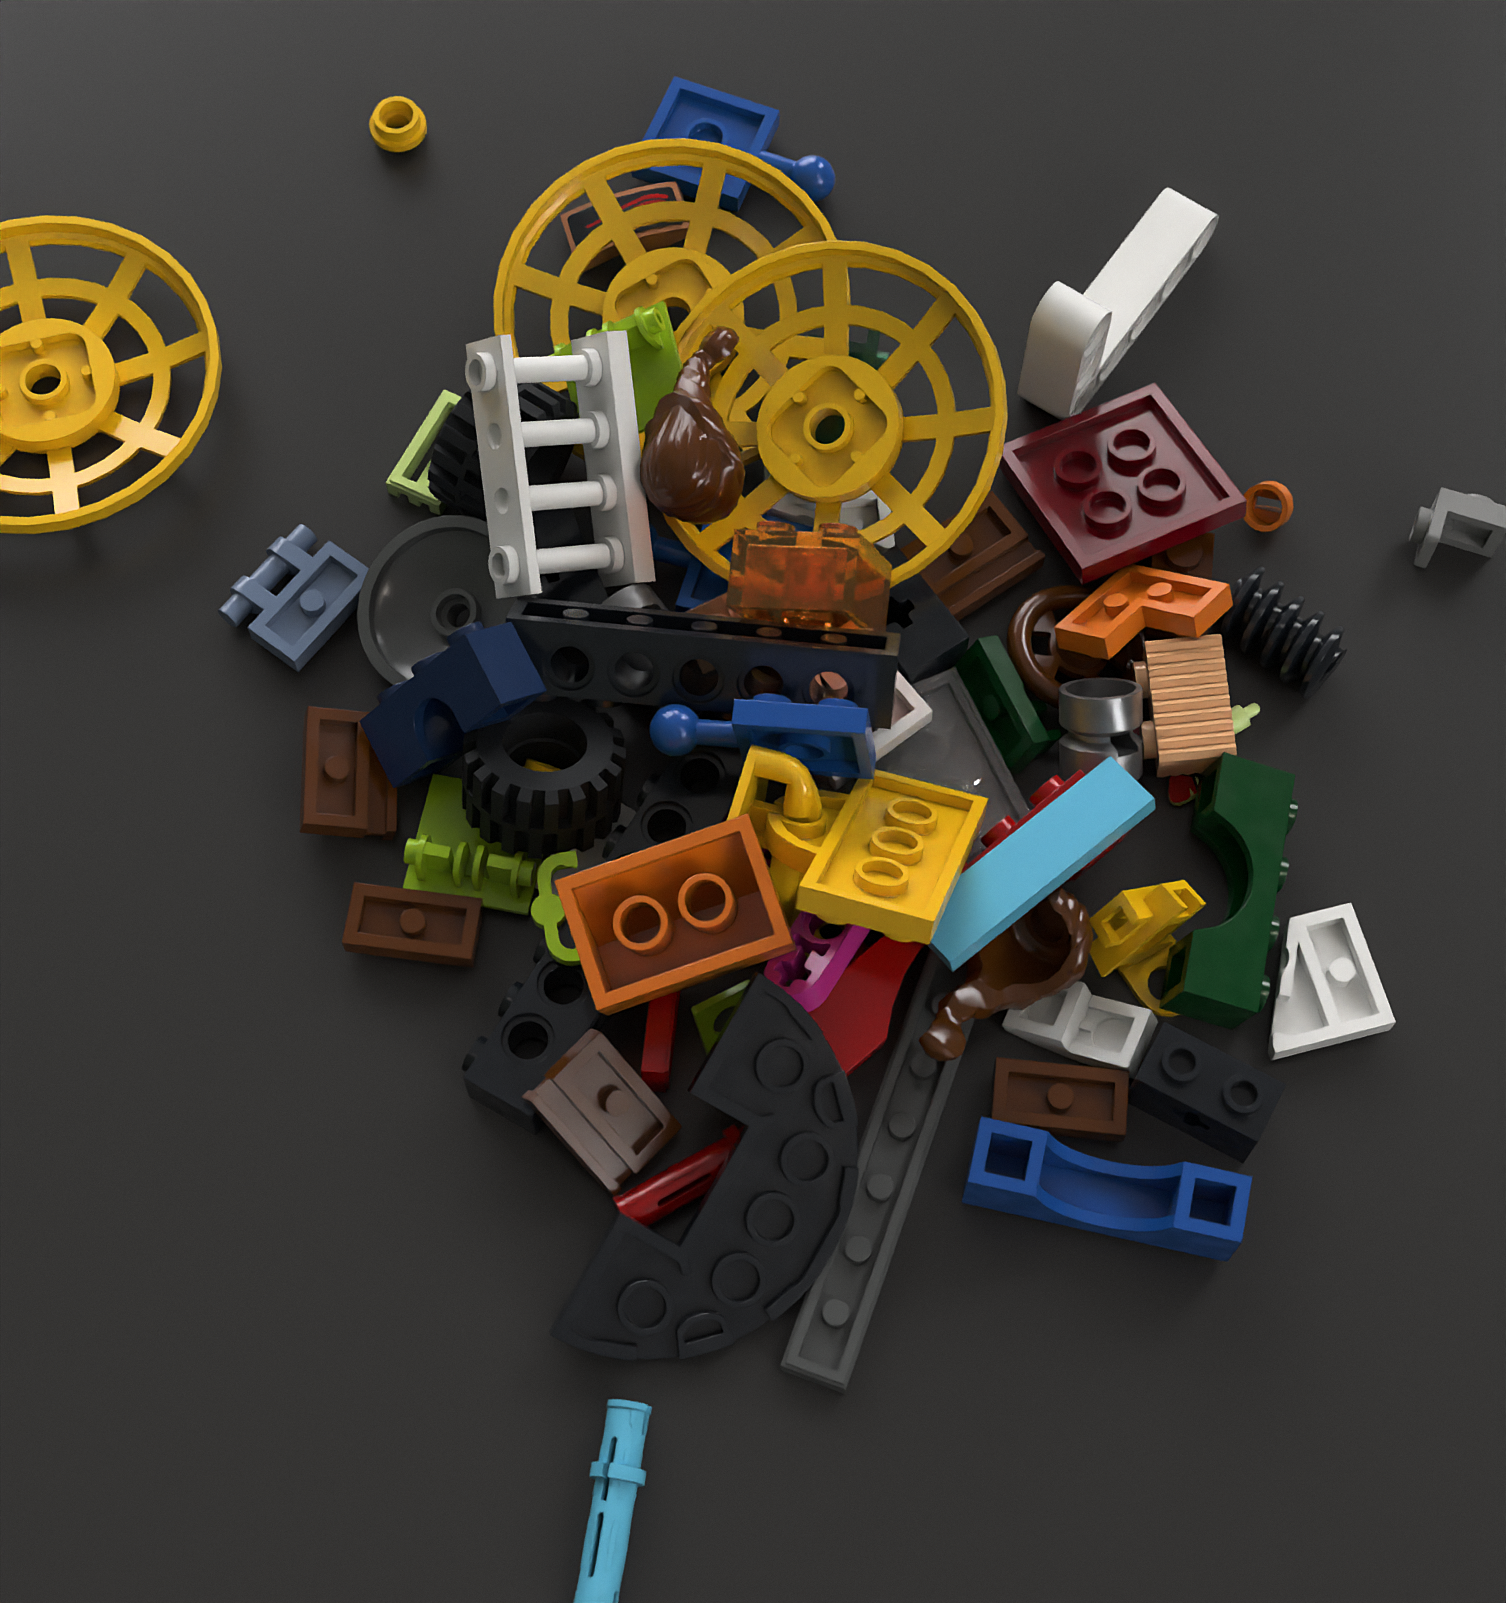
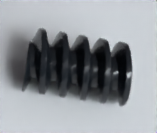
(1282, 633)

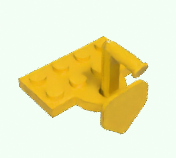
(865, 856)

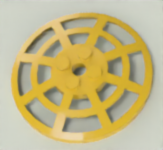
(665, 274)
(87, 372)
(848, 389)

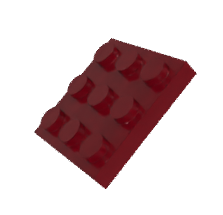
(1120, 483)

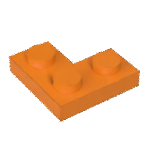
(1141, 599)

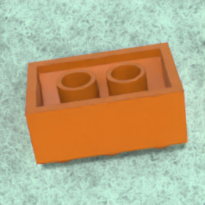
(675, 915)

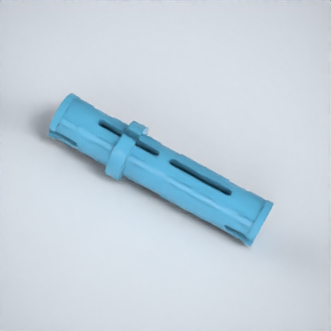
(613, 1501)

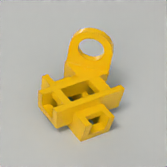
(1137, 933)

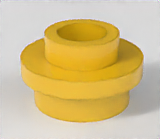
(394, 113)

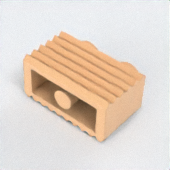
(1186, 704)

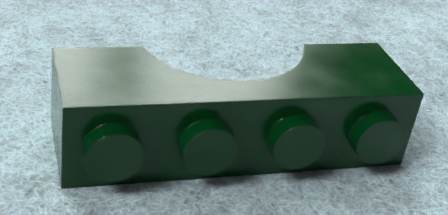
(1244, 819)

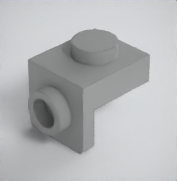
(1458, 521)

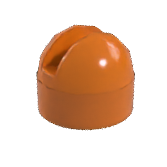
(1264, 517)

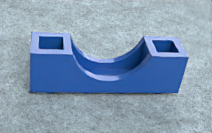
(1163, 1206)

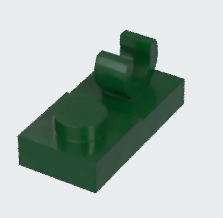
(1004, 704)

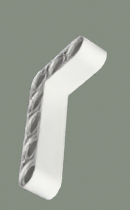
(1083, 337)

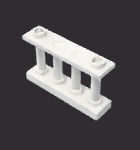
(611, 455)

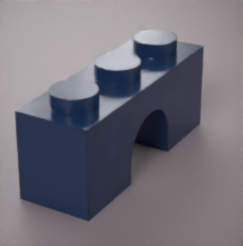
(468, 686)

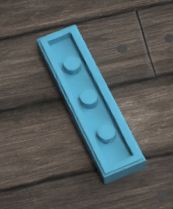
(1039, 859)

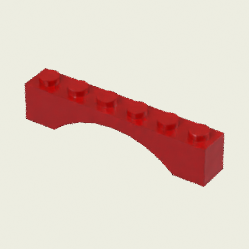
(861, 1003)

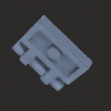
(309, 606)

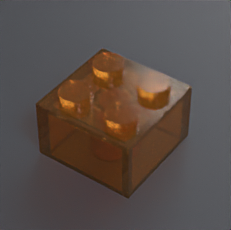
(809, 576)

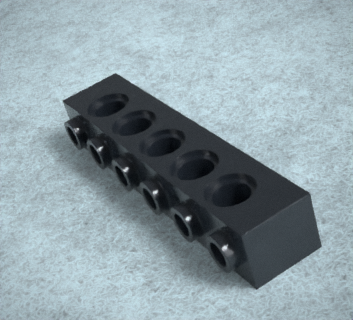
(730, 644)

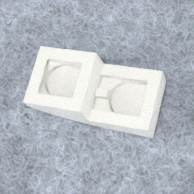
(1086, 1028)

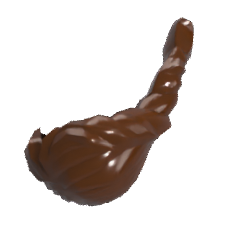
(688, 454)
(1020, 966)

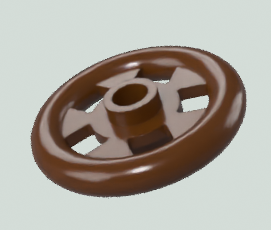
(1037, 671)

